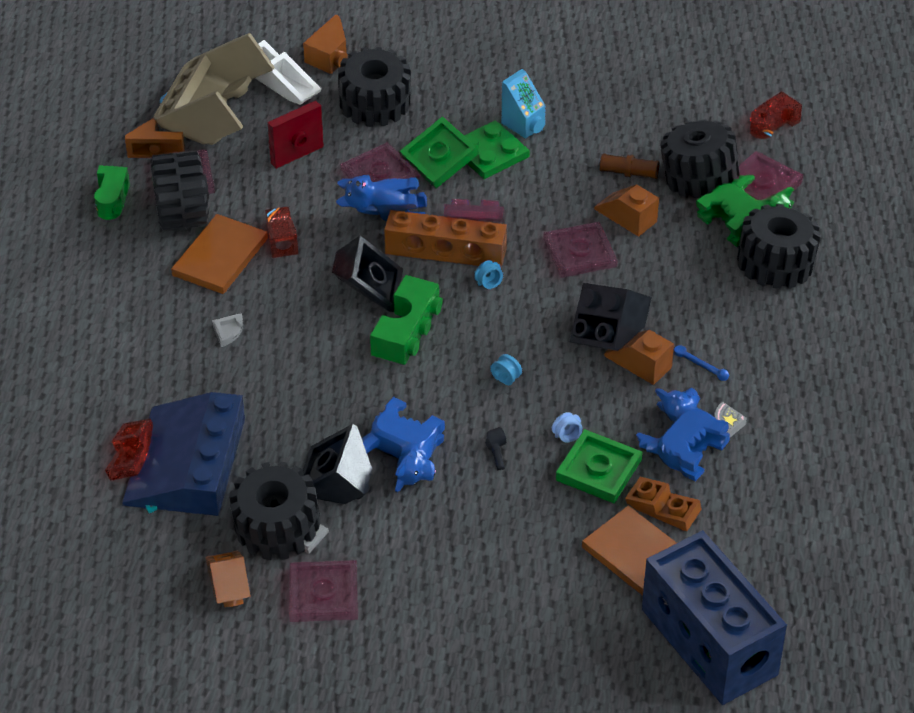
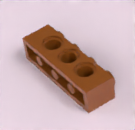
(444, 238)

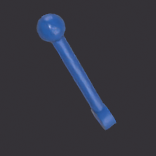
(722, 374)

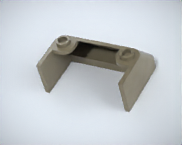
(204, 85)

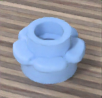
(565, 425)

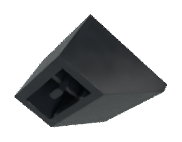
(608, 316)

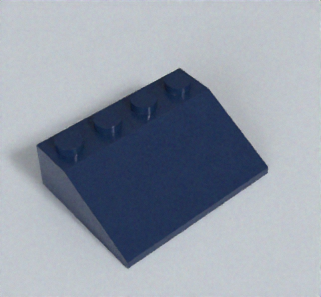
(189, 454)

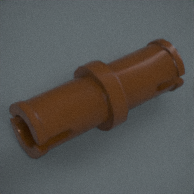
(629, 166)

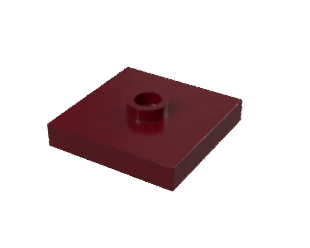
(295, 134)

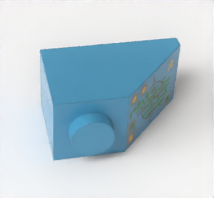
(522, 105)

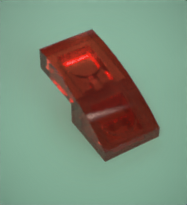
(132, 449)

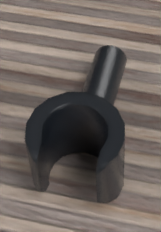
(495, 439)

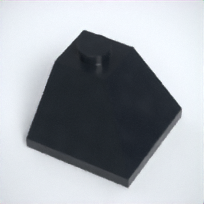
(368, 272)
(339, 466)

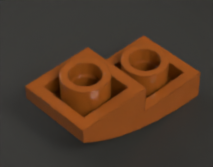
(658, 502)

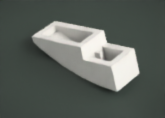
(287, 77)

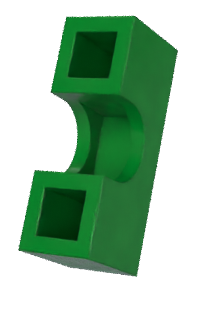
(400, 337)

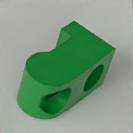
(112, 191)

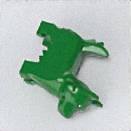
(735, 204)

